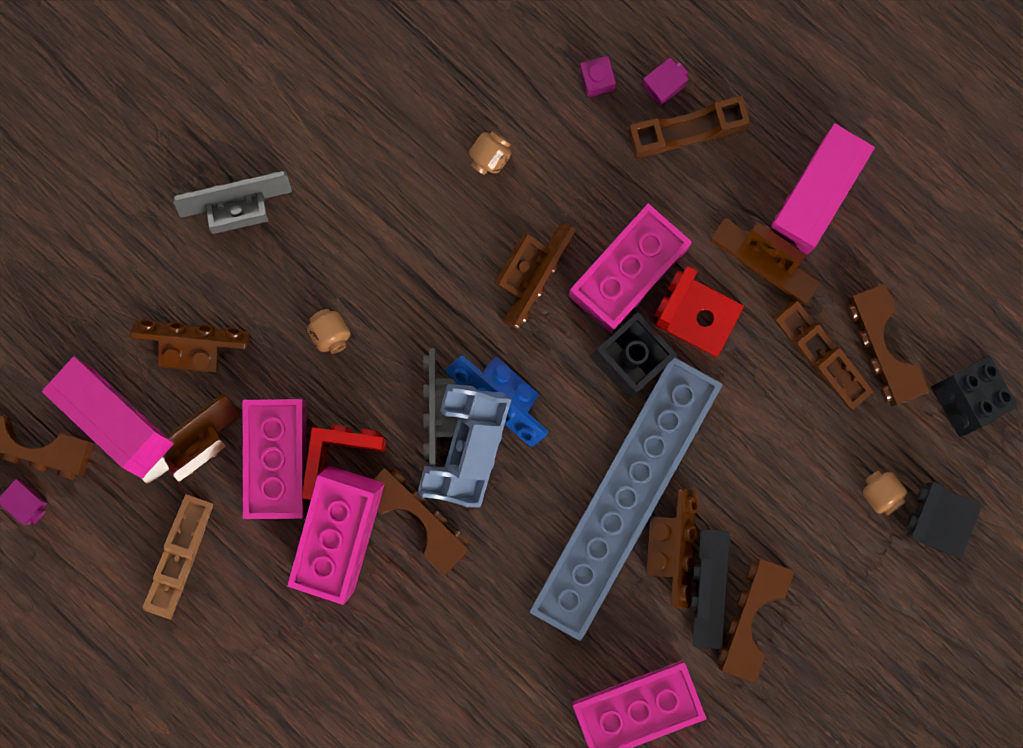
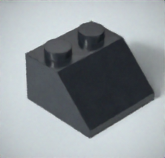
(633, 355)

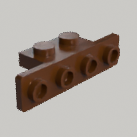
(768, 256)
(529, 269)
(189, 346)
(195, 440)
(672, 547)

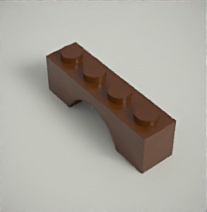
(703, 125)
(899, 380)
(65, 453)
(443, 547)
(766, 584)

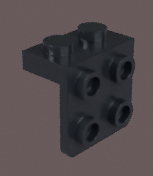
(974, 396)
(942, 519)

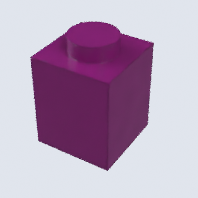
(597, 77)
(665, 81)
(23, 502)

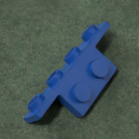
(500, 378)

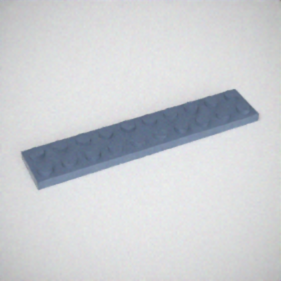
(626, 498)

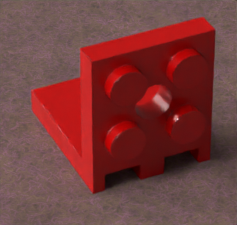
(679, 313)
(336, 436)

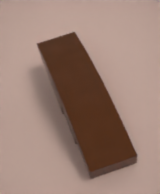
(823, 355)

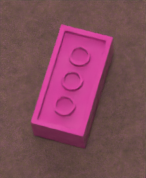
(821, 188)
(629, 268)
(107, 417)
(274, 458)
(335, 534)
(640, 708)

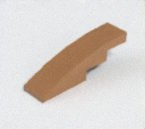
(178, 556)

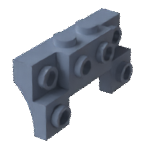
(472, 448)

